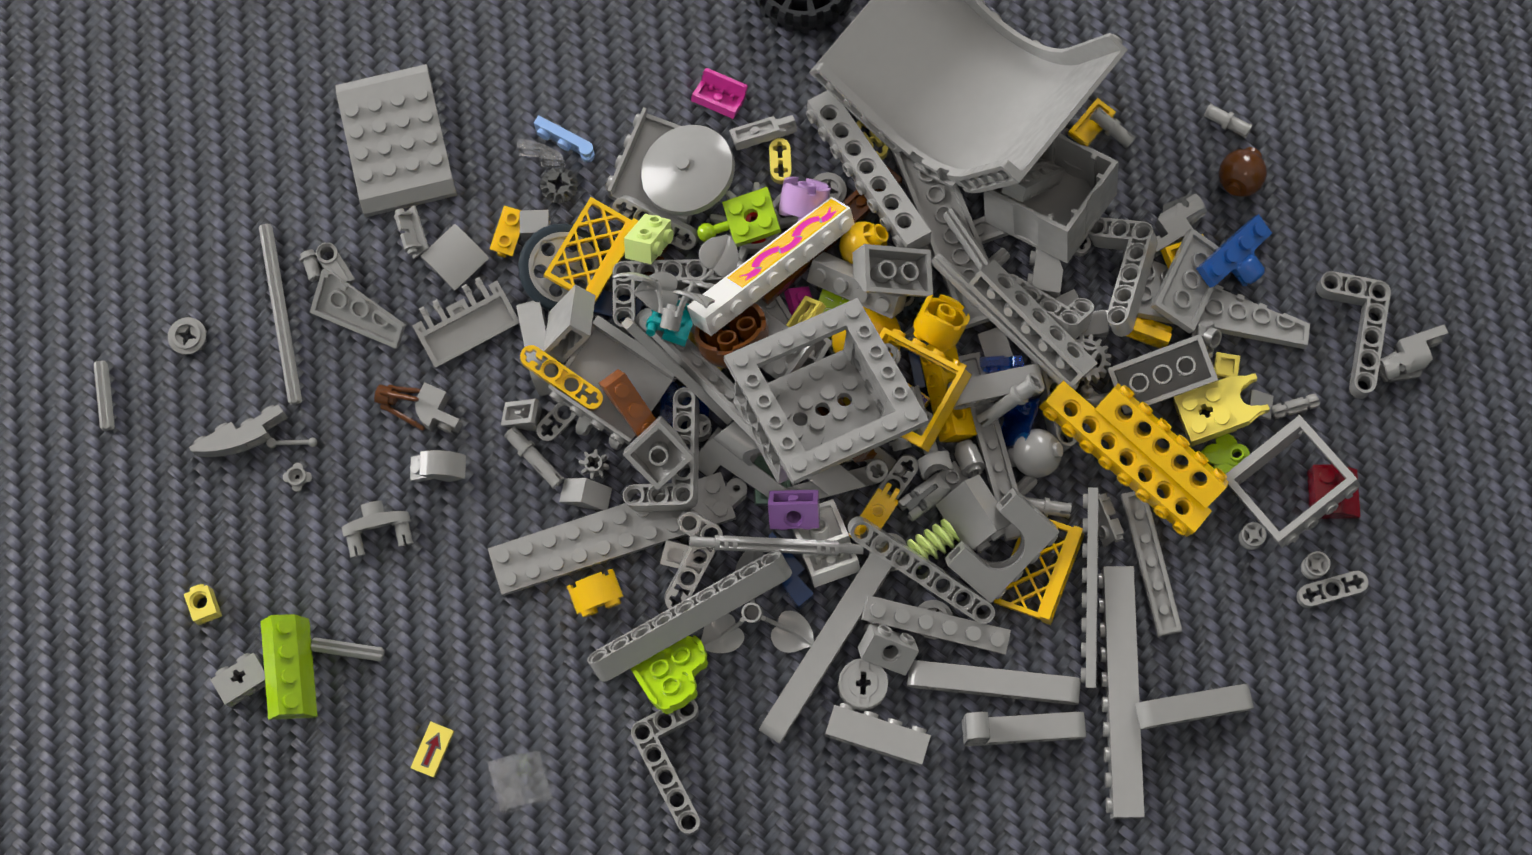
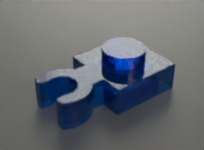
(999, 363)

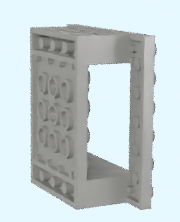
(862, 372)

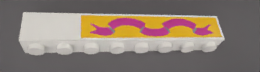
(772, 265)

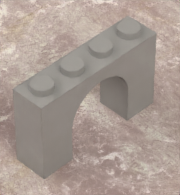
(993, 577)

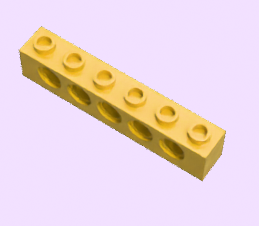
(1204, 491)

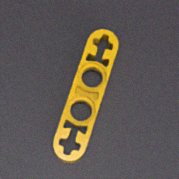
(559, 380)

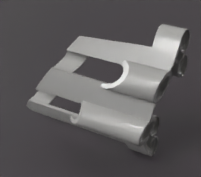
(738, 451)

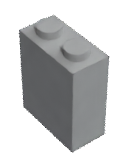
(569, 323)
(974, 514)

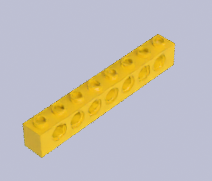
(1119, 445)

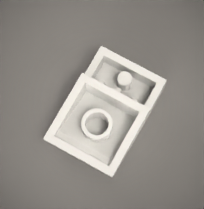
(828, 567)

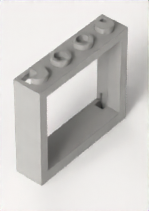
(1268, 451)

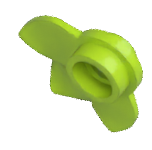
(1222, 453)

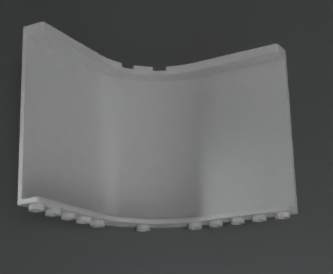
(960, 87)

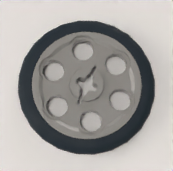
(532, 256)

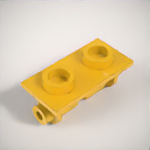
(506, 232)

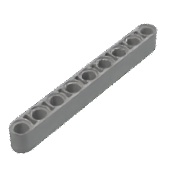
(689, 615)
(825, 648)

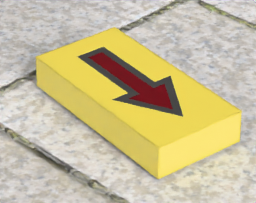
(432, 749)

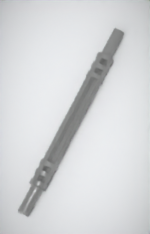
(761, 544)

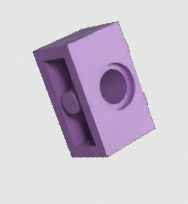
(802, 501)

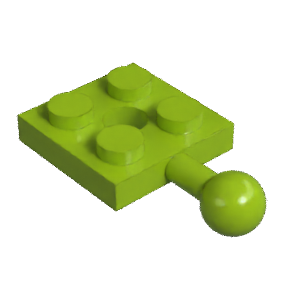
(736, 212)

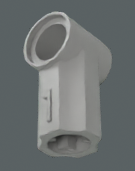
(335, 264)

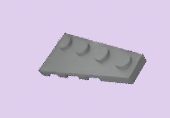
(350, 308)

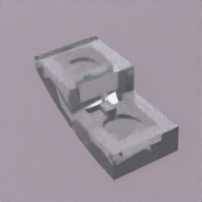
(546, 154)

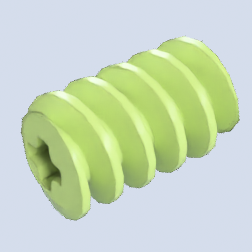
(934, 540)

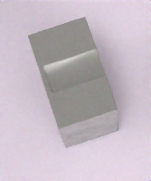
(1065, 213)

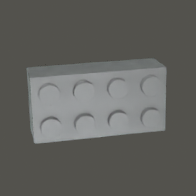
(1166, 372)

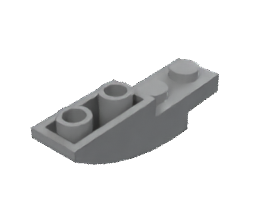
(230, 440)

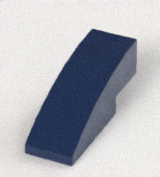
(794, 586)

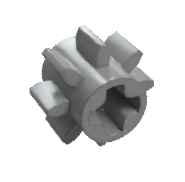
(591, 470)

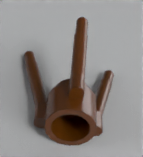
(389, 396)

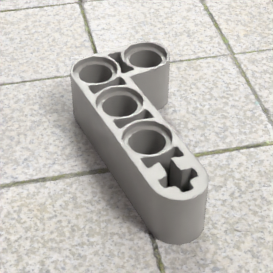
(1071, 318)
(533, 330)
(994, 386)
(688, 563)

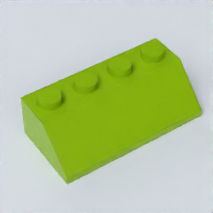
(288, 667)

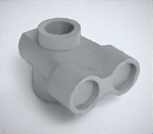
(1210, 335)

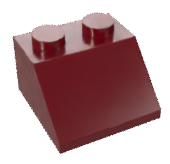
(1325, 478)

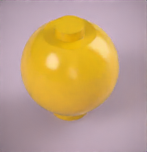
(861, 234)

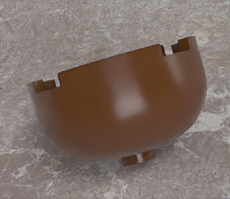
(740, 332)

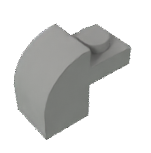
(431, 407)
(438, 465)

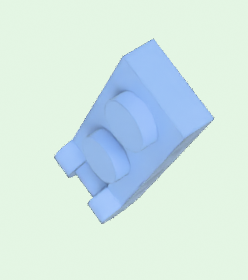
(564, 138)

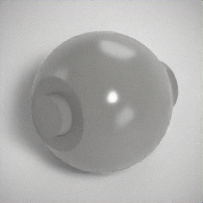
(1036, 455)

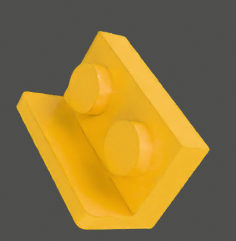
(1151, 332)

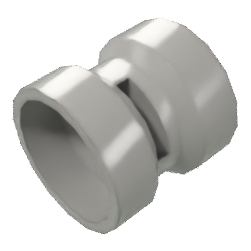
(1315, 561)

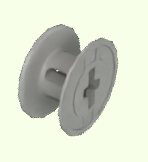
(874, 692)

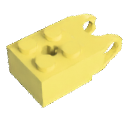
(1225, 408)

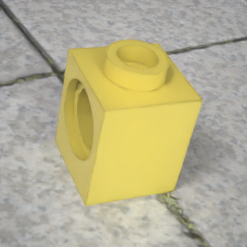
(207, 613)

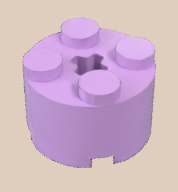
(802, 197)

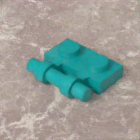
(678, 337)

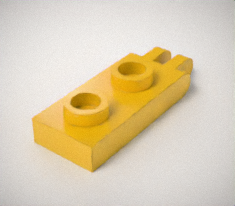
(878, 508)

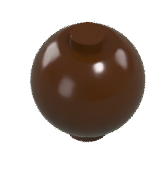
(1243, 172)

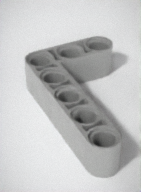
(1134, 246)
(628, 285)
(1367, 327)
(679, 484)
(985, 730)
(664, 764)

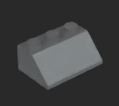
(893, 270)

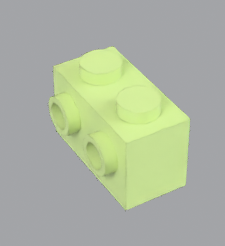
(648, 238)

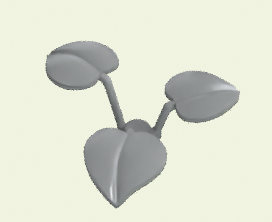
(716, 254)
(672, 313)
(789, 635)

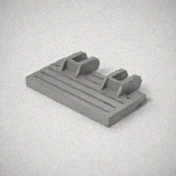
(466, 324)

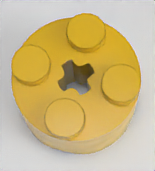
(940, 322)
(595, 592)

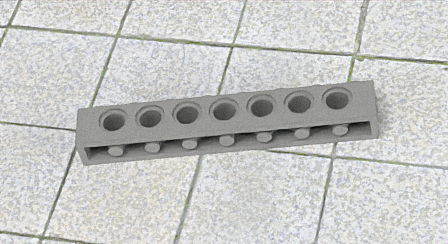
(827, 106)

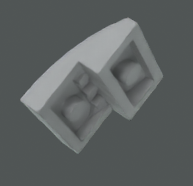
(454, 257)

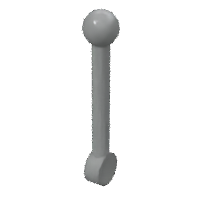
(271, 442)

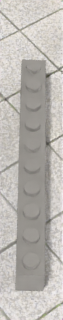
(1122, 693)

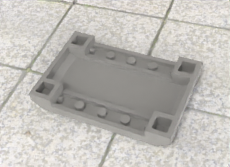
(395, 140)

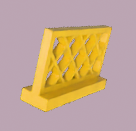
(612, 256)
(1057, 580)

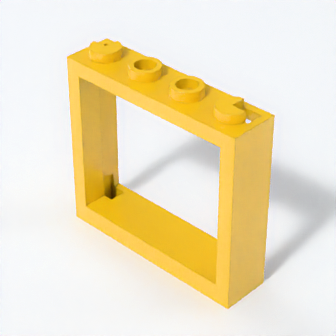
(952, 395)

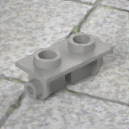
(414, 237)
(1108, 529)

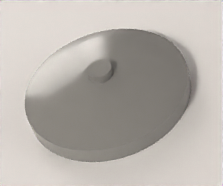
(687, 170)

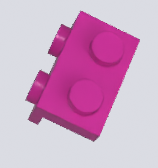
(720, 93)

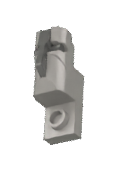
(1177, 220)
(1411, 355)
(931, 492)

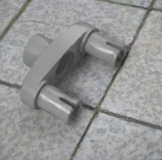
(376, 517)

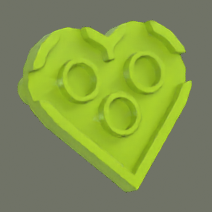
(670, 674)

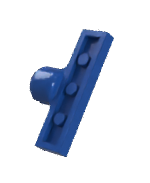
(1237, 255)

